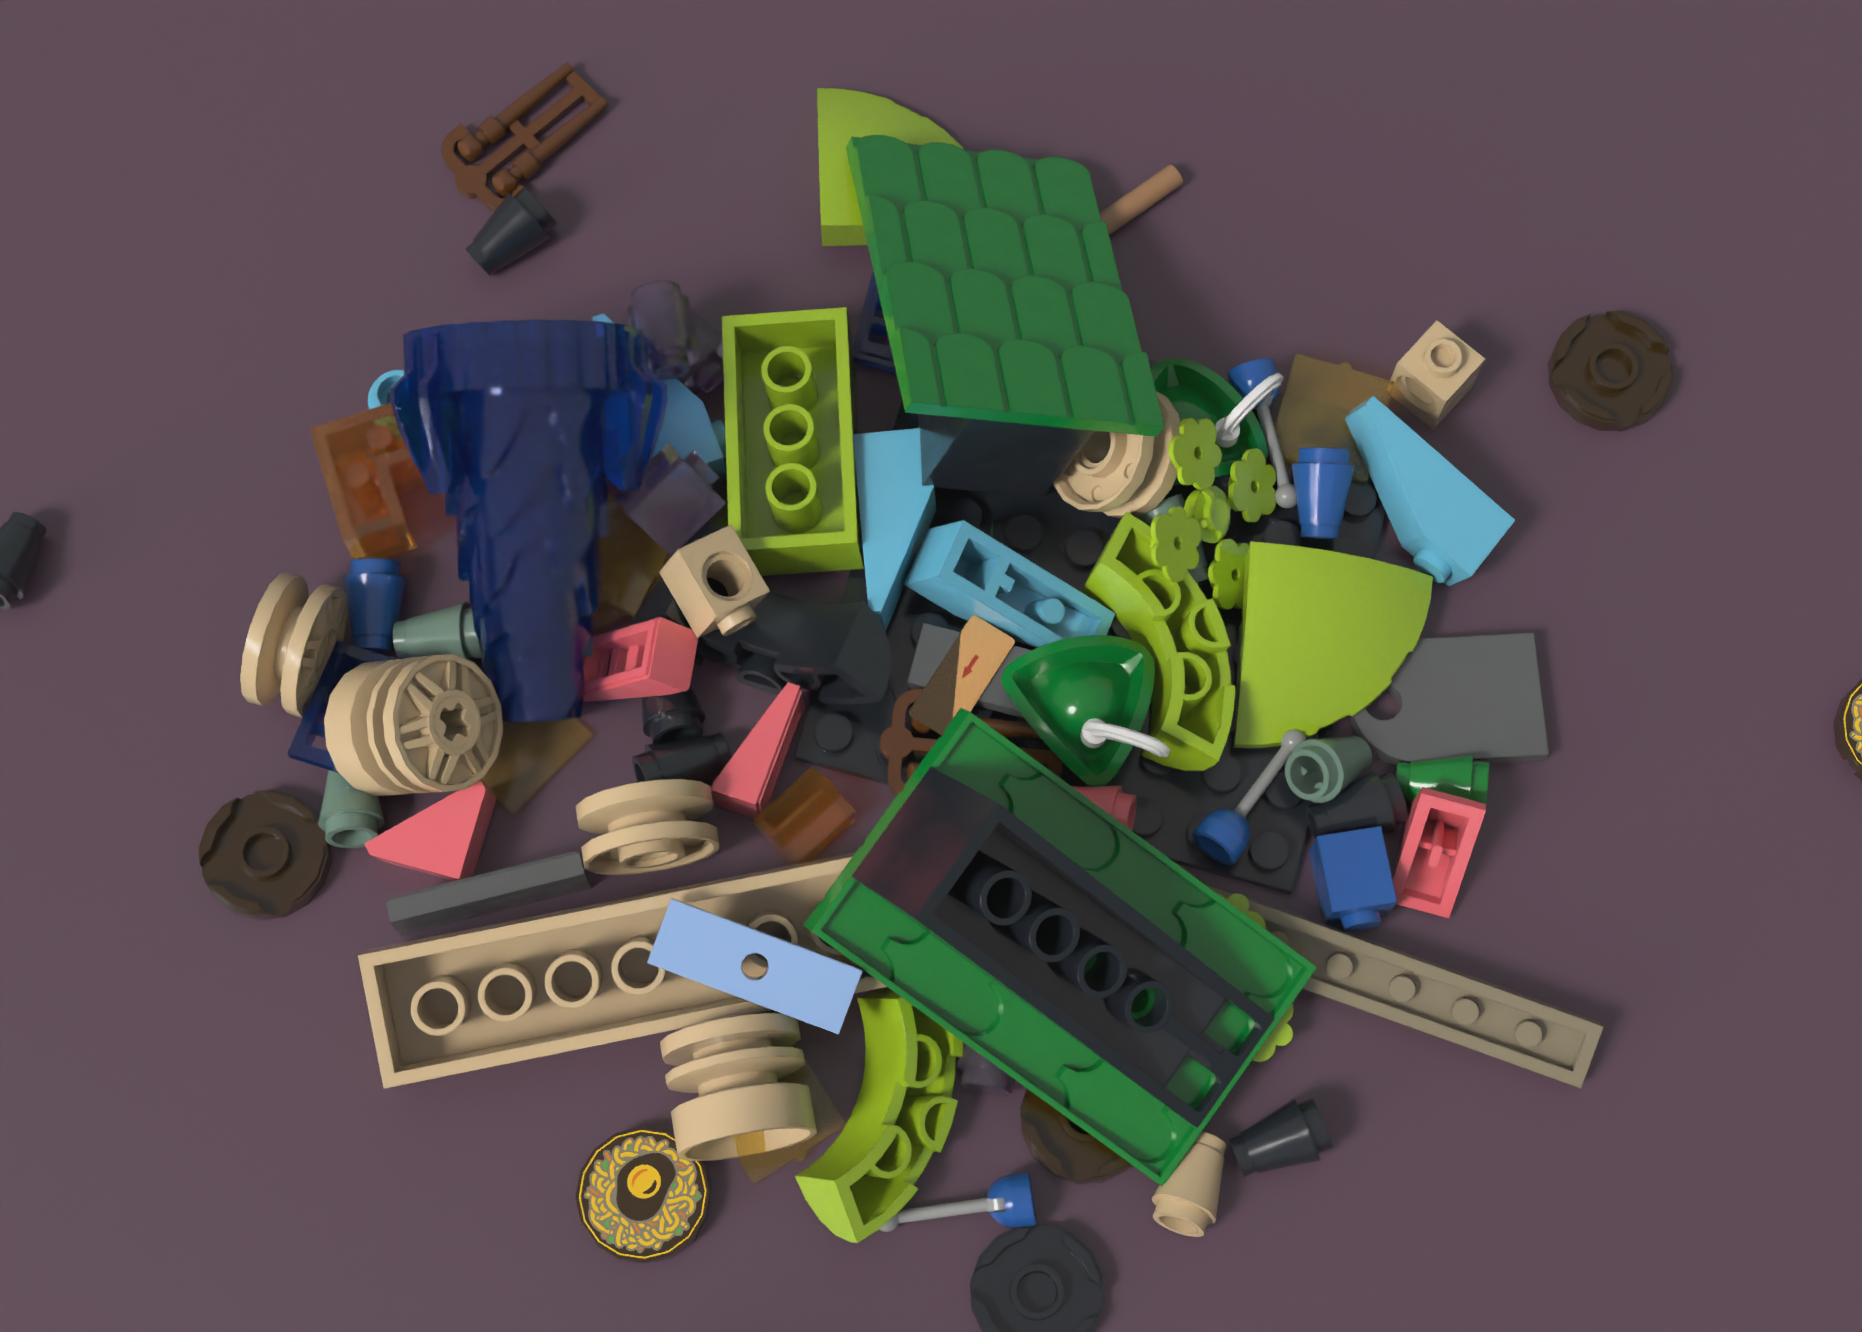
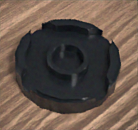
(1036, 1283)

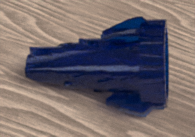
(522, 442)

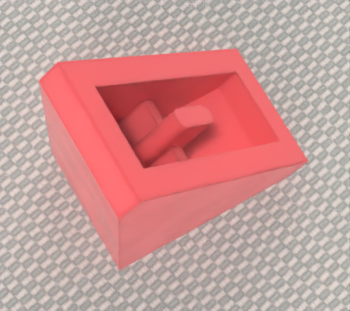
(441, 838)
(1435, 850)

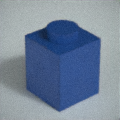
(1353, 878)

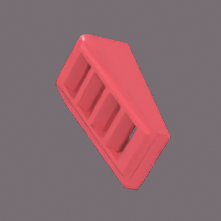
(644, 661)
(754, 769)

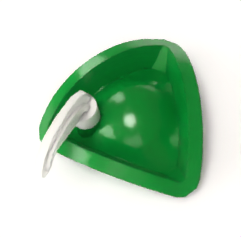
(1204, 394)
(1087, 701)

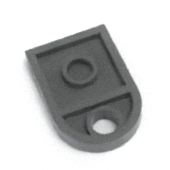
(1462, 701)

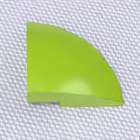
(858, 114)
(1319, 637)

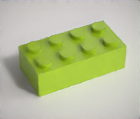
(792, 439)

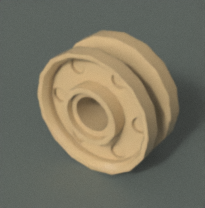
(1122, 470)
(291, 642)
(647, 827)

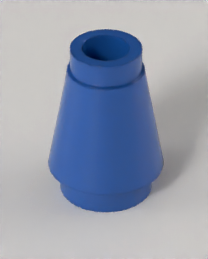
(1322, 490)
(374, 601)

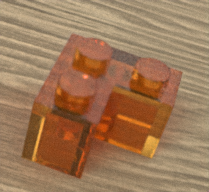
(365, 474)

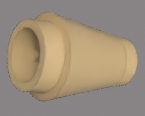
(1192, 1191)

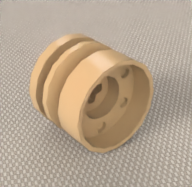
(414, 725)
(736, 1072)

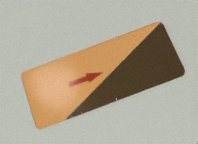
(962, 674)

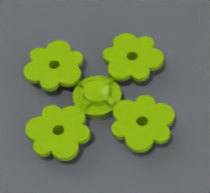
(1208, 511)

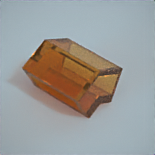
(805, 818)

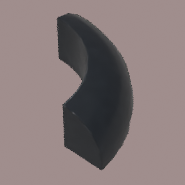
(794, 641)

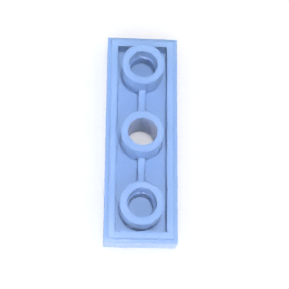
(796, 980)

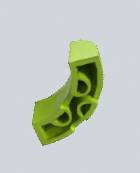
(1187, 642)
(895, 1124)

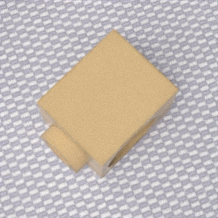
(1435, 374)
(722, 559)

